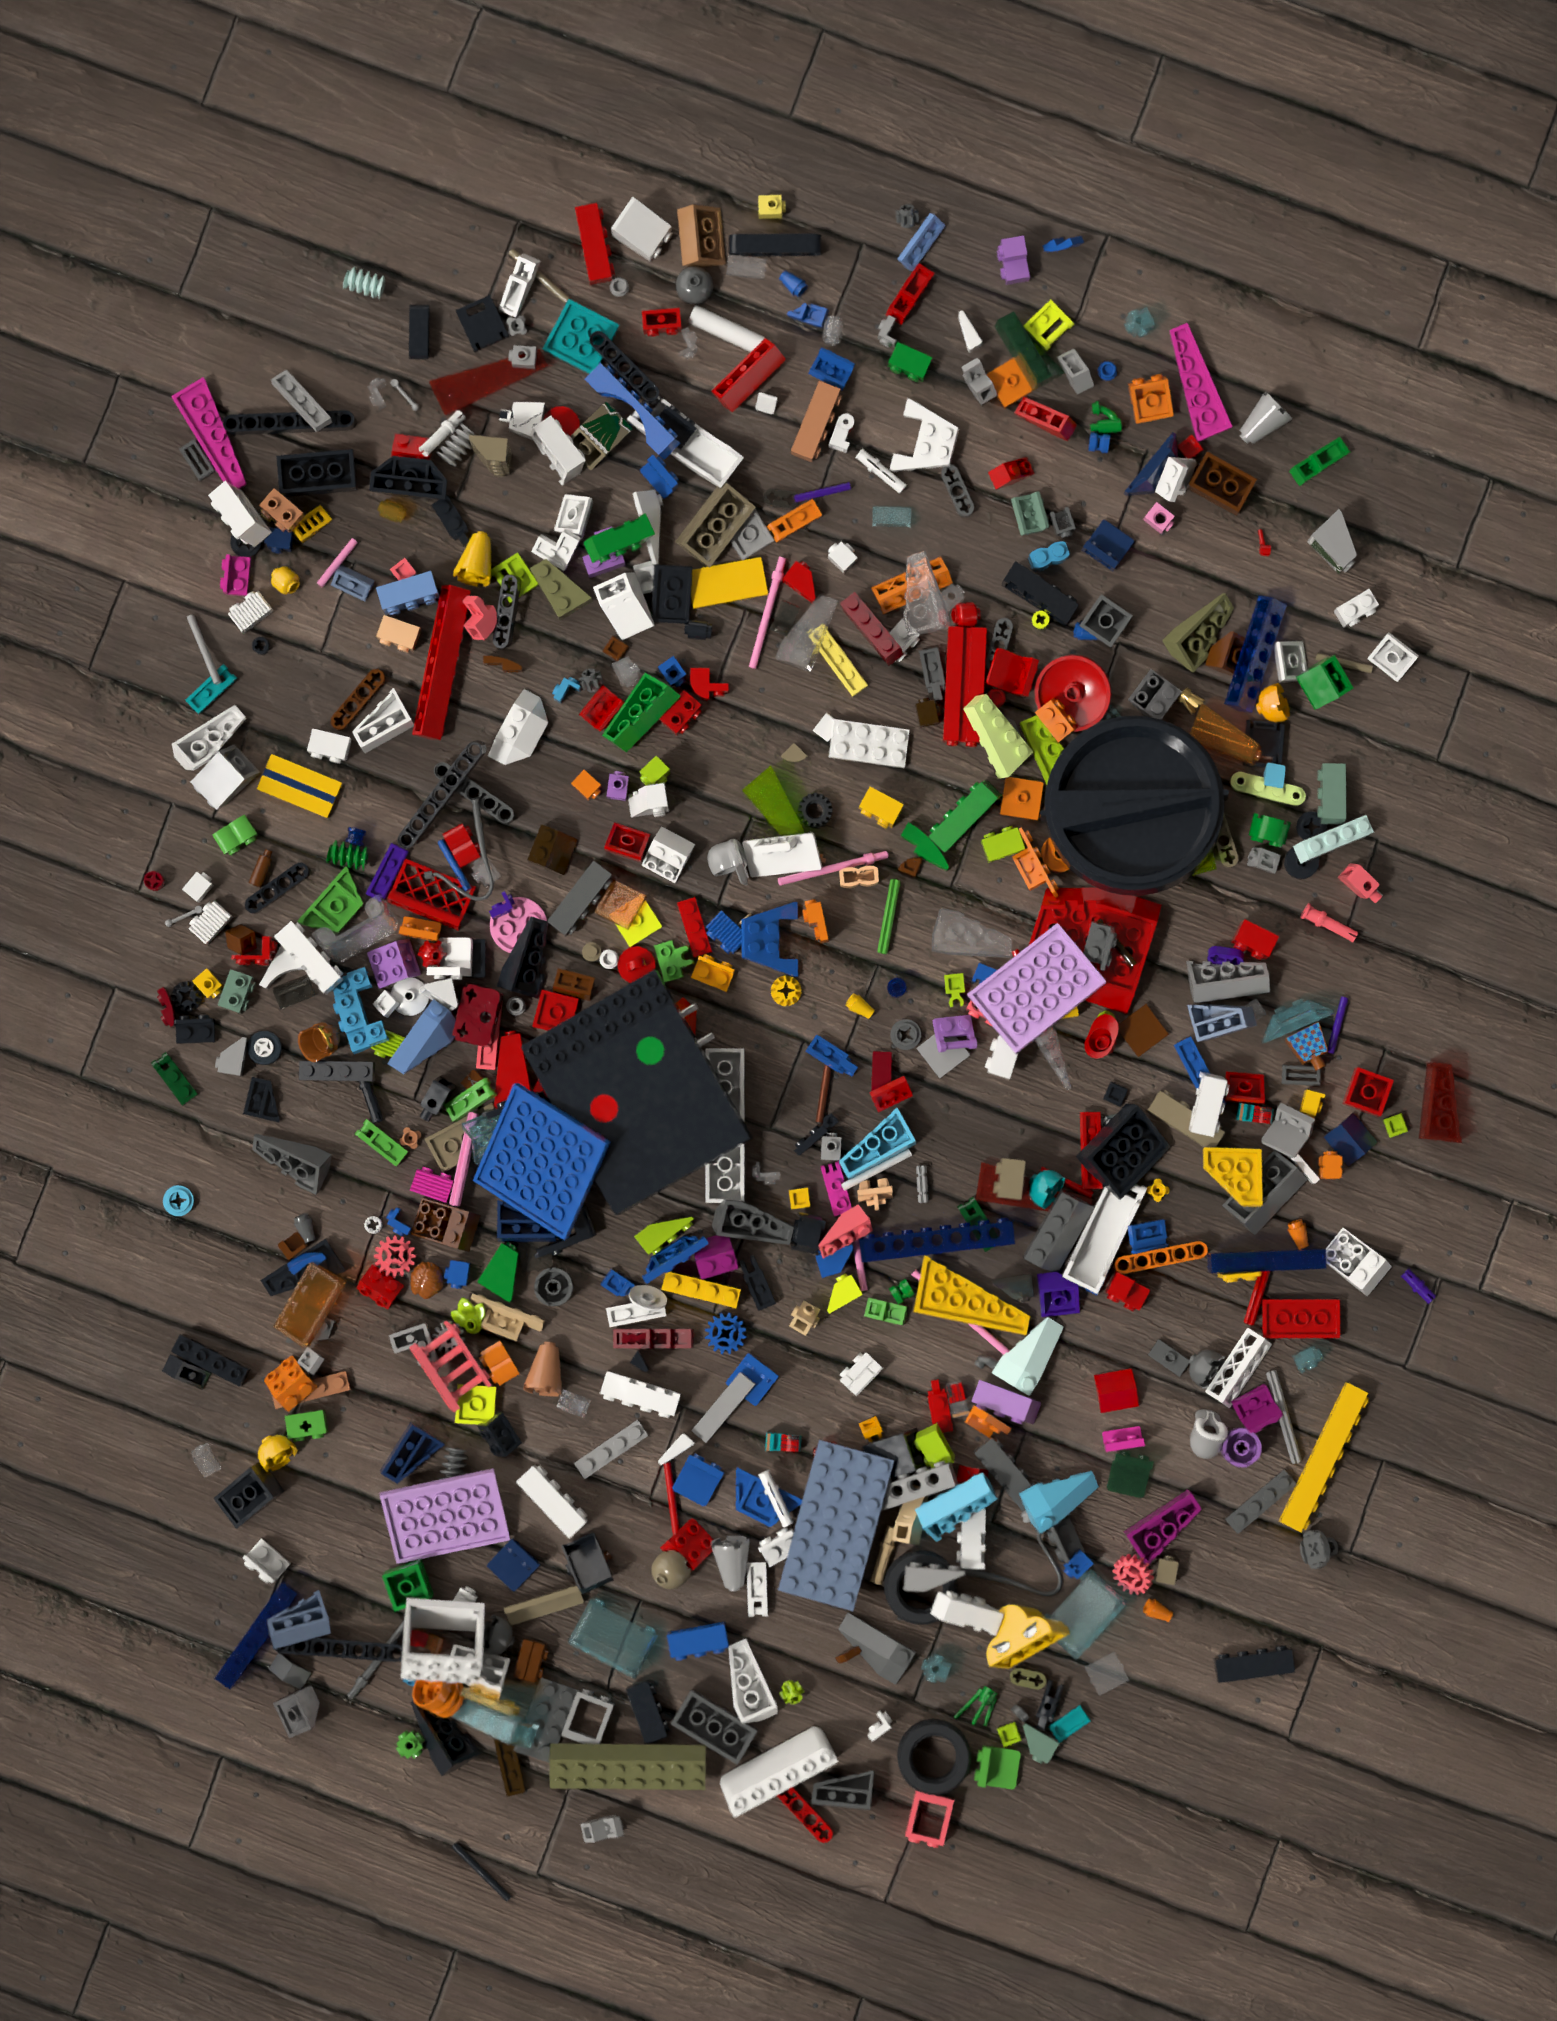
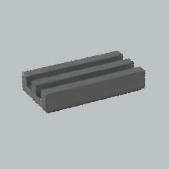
(205, 473)
(1296, 1067)

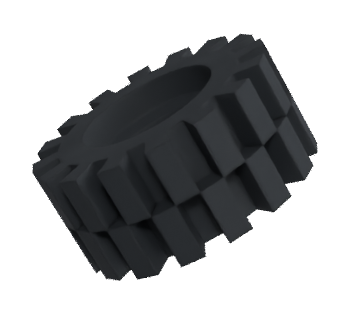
(803, 810)

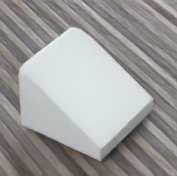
(766, 403)
(824, 727)

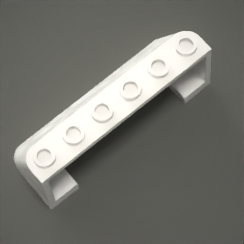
(777, 1770)

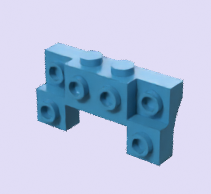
(352, 1013)

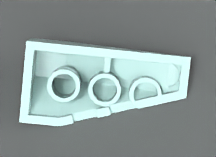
(1027, 1360)

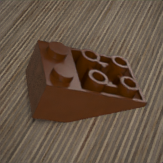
(445, 1224)

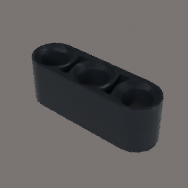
(419, 331)

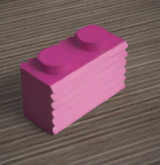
(432, 1185)

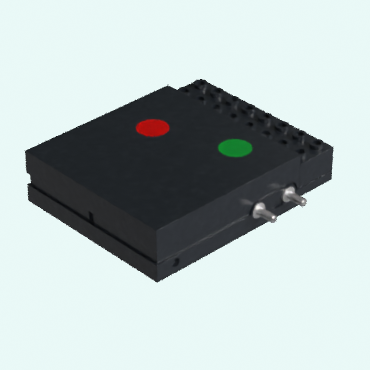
(641, 1084)

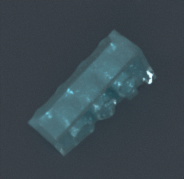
(497, 1724)

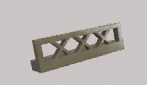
(543, 1605)

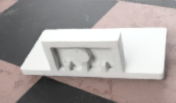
(782, 854)

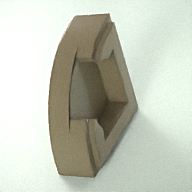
(793, 754)

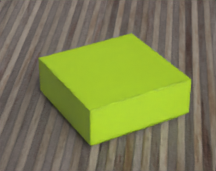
(1395, 1125)
(1009, 1734)

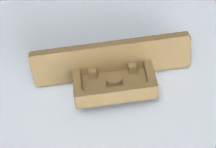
(504, 1319)

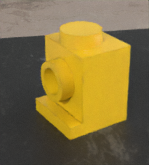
(1311, 1103)

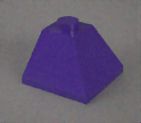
(1057, 1295)

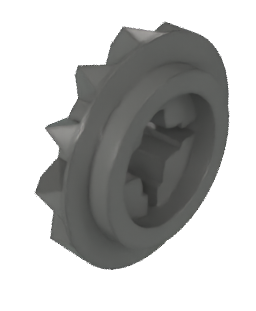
(904, 1025)

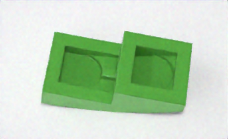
(886, 1311)

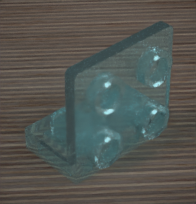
(480, 1132)

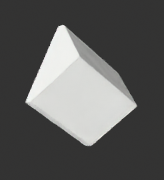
(574, 514)
(1393, 657)
(1289, 660)
(442, 992)

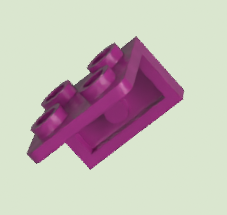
(1256, 1409)

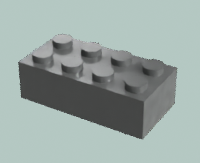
(714, 1726)

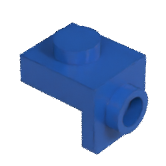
(399, 1227)

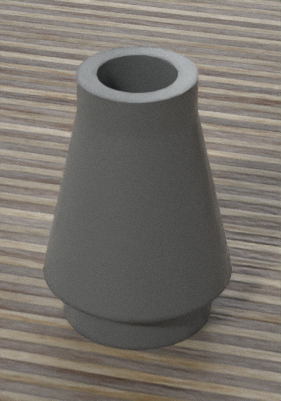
(305, 1227)

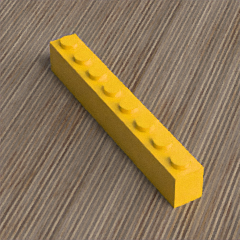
(1323, 1457)

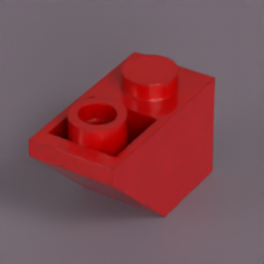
(1010, 472)

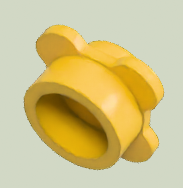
(1152, 1190)

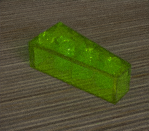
(772, 803)

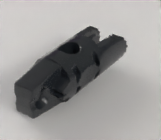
(1043, 1712)

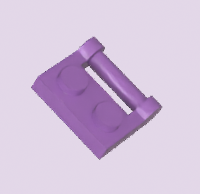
(954, 1027)

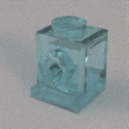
(1307, 1358)

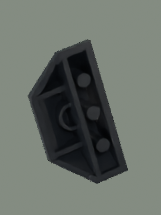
(409, 479)

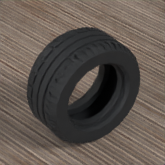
(913, 1615)
(941, 1784)

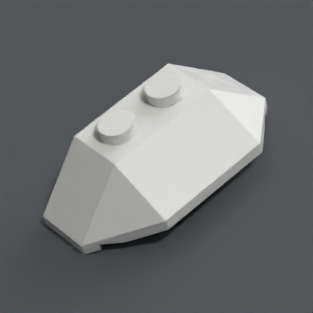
(520, 730)

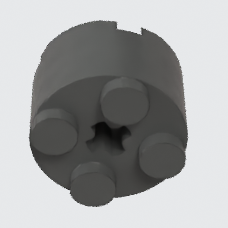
(542, 1286)

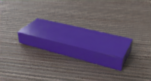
(387, 871)

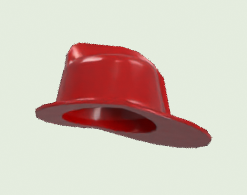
(1102, 1036)

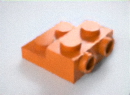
(1150, 398)
(814, 916)

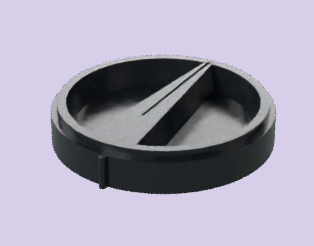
(1134, 805)

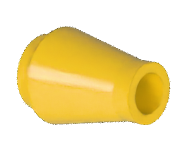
(859, 1005)

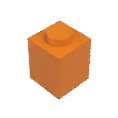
(587, 785)

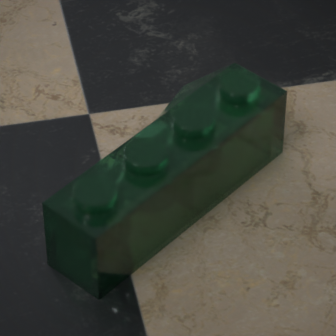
(1031, 358)

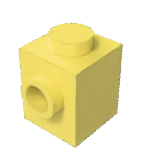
(771, 206)

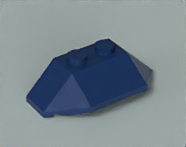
(1148, 478)

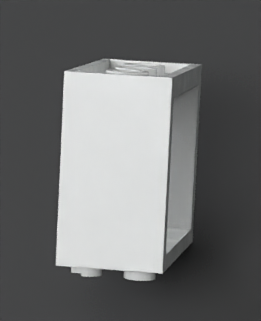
(445, 1616)

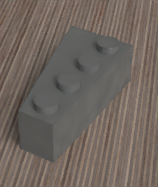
(1003, 1469)

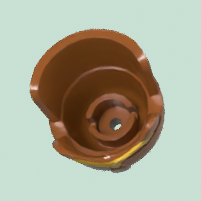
(319, 1041)

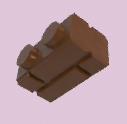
(530, 1660)

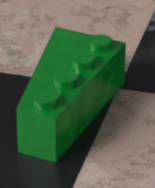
(640, 712)
(965, 815)

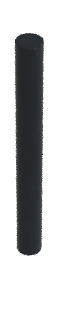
(481, 1871)

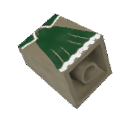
(600, 434)

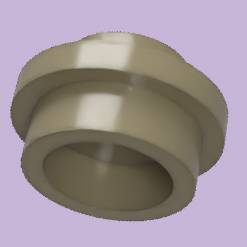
(591, 951)

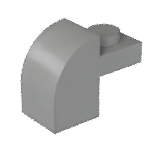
(978, 381)
(602, 1828)

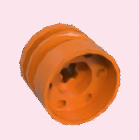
(438, 1696)

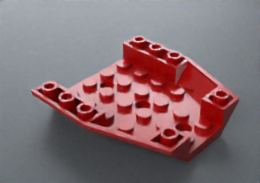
(1132, 920)

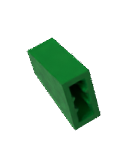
(501, 1272)

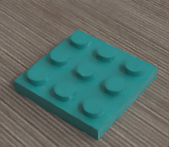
(571, 336)

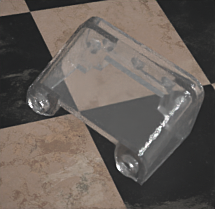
(360, 937)

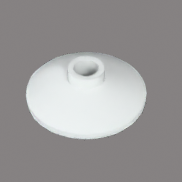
(414, 1005)
(647, 1297)

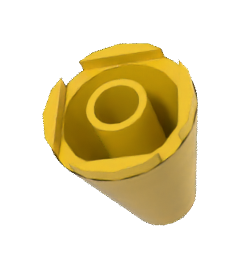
(475, 561)

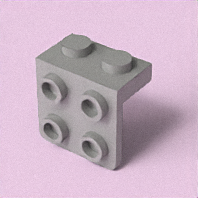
(1289, 1131)

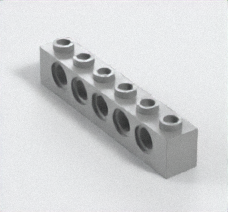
(946, 1480)

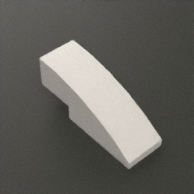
(519, 284)

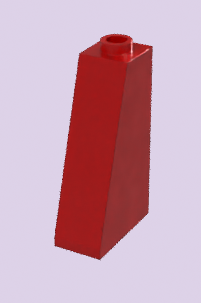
(511, 1066)

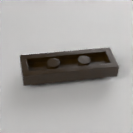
(509, 1768)

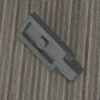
(932, 672)

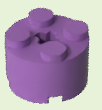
(1247, 1456)

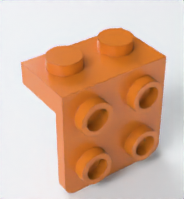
(289, 1383)

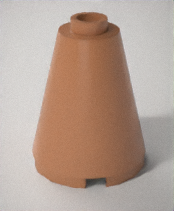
(545, 1372)

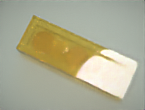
(490, 1700)

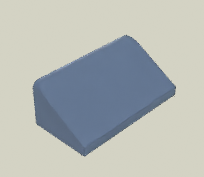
(352, 582)

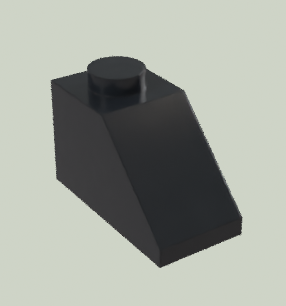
(186, 1372)

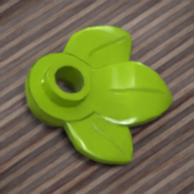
(469, 1313)

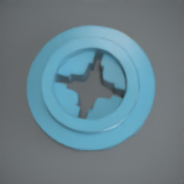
(171, 1195)

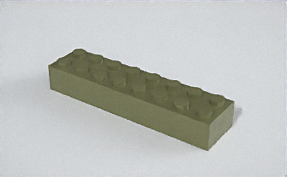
(627, 1766)

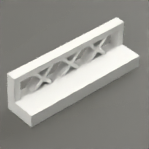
(1243, 1372)

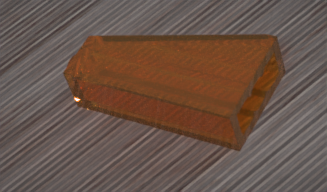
(1223, 737)

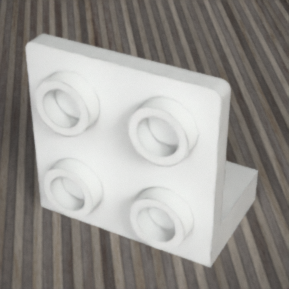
(776, 1549)
(266, 1561)

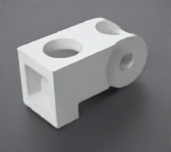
(843, 427)

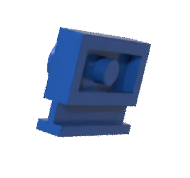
(1147, 1236)

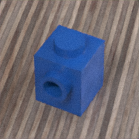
(457, 1274)

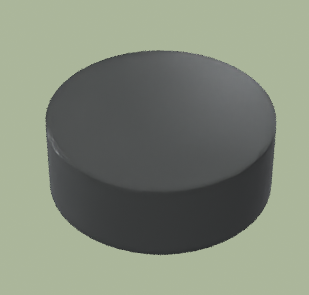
(1019, 1713)

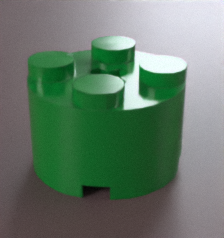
(1269, 829)

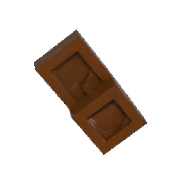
(507, 665)

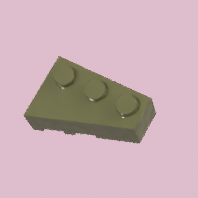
(559, 590)

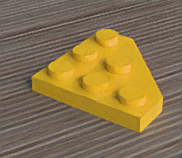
(1237, 1172)

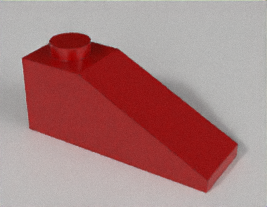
(1046, 418)

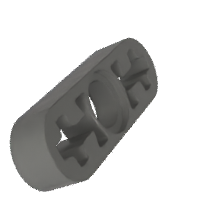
(946, 479)
(1006, 641)

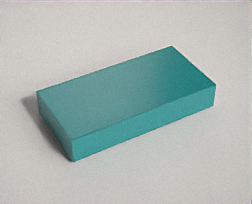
(1069, 1723)

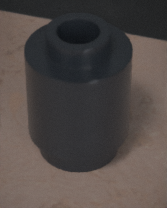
(698, 629)

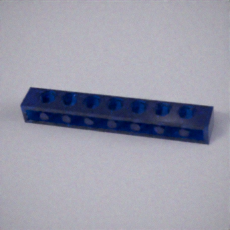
(869, 1254)

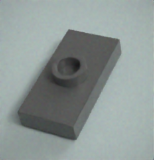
(1168, 1357)

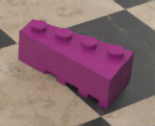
(1161, 1526)

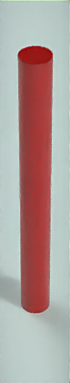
(671, 1497)

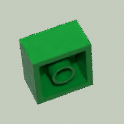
(407, 1582)

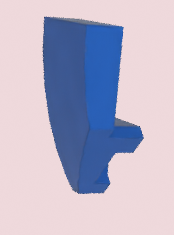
(1060, 244)
(810, 314)
(303, 1259)
(617, 1284)

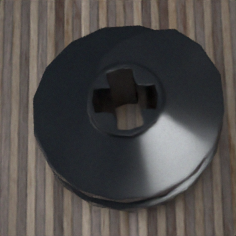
(1296, 870)

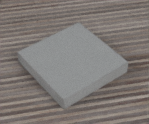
(751, 537)
(943, 1061)

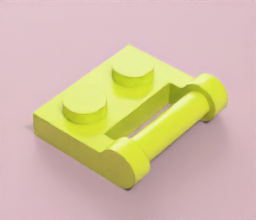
(1044, 320)

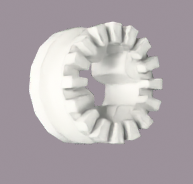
(368, 1222)

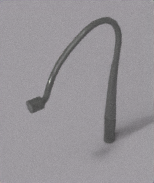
(480, 834)
(992, 1577)

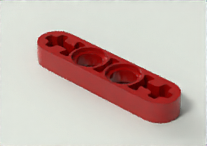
(801, 1814)

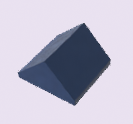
(1350, 1139)

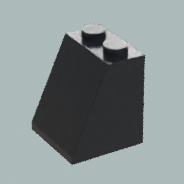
(900, 1449)

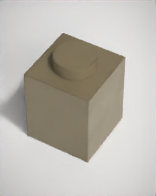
(1166, 1570)

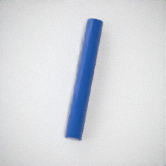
(454, 865)

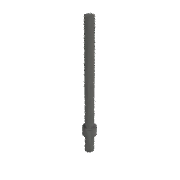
(362, 1680)

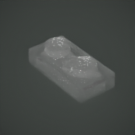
(746, 267)

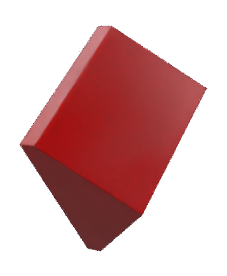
(627, 842)
(1245, 1088)
(1116, 1390)

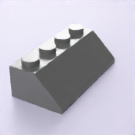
(1279, 1183)
(1058, 1231)

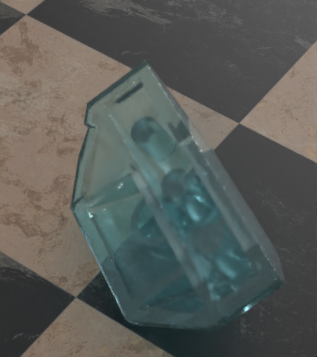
(1294, 1018)

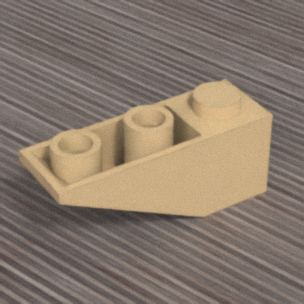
(907, 1525)

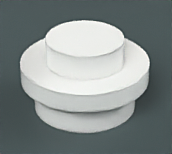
(609, 959)

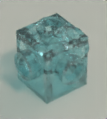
(1145, 320)
(942, 1672)

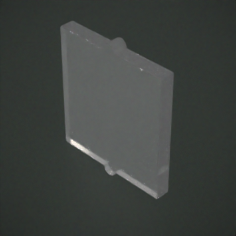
(1106, 1673)

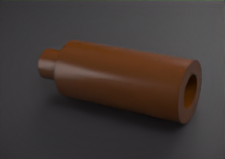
(261, 869)

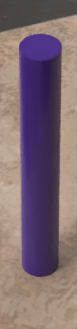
(822, 492)
(1337, 1025)

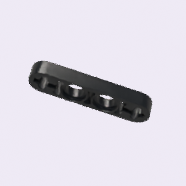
(505, 611)
(275, 885)

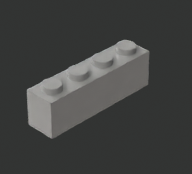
(1226, 980)

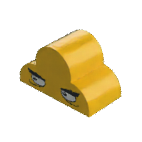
(1022, 1635)

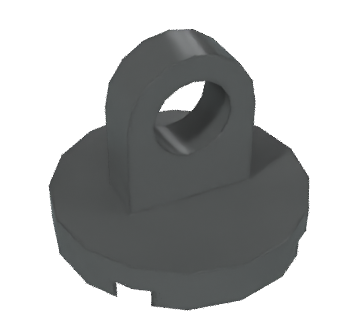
(1317, 1549)

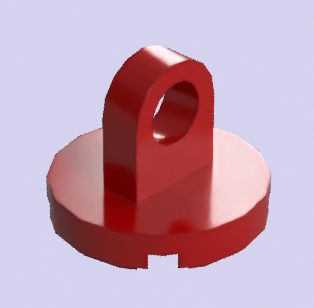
(635, 963)

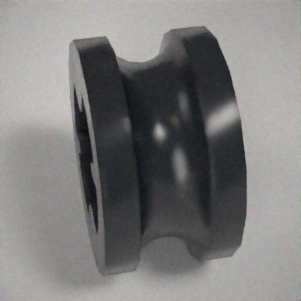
(266, 647)

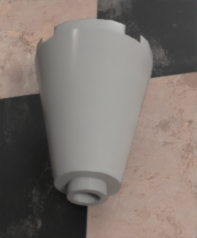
(1264, 419)
(731, 1560)

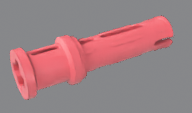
(1320, 919)

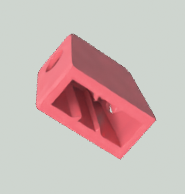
(1355, 876)

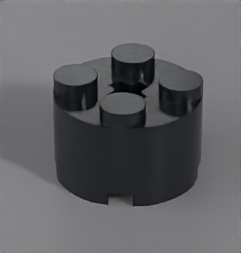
(807, 1233)

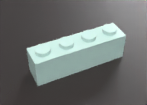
(1333, 839)

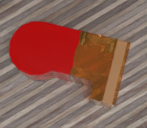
(426, 1640)

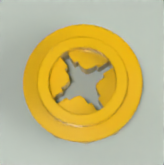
(792, 984)

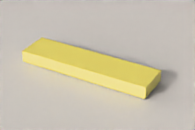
(842, 665)

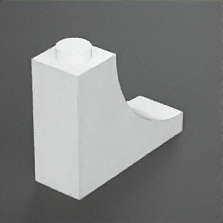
(281, 964)

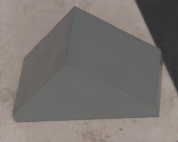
(289, 1671)

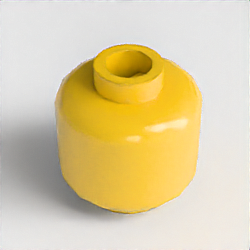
(285, 580)

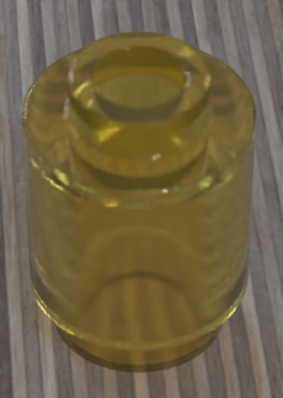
(392, 511)

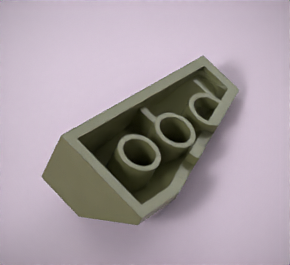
(1194, 636)

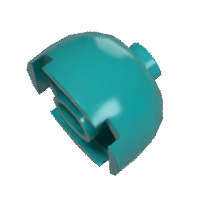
(1044, 1187)

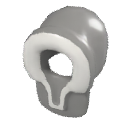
(728, 858)
(1203, 1443)

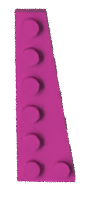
(1202, 398)
(205, 422)

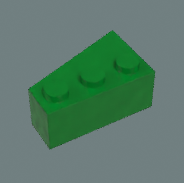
(619, 539)

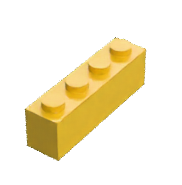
(701, 1289)

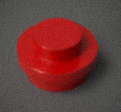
(997, 697)

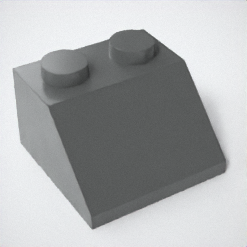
(1106, 621)

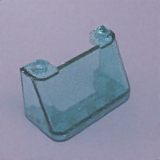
(1087, 1612)
(613, 1638)

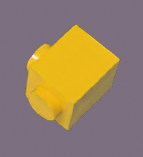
(208, 984)

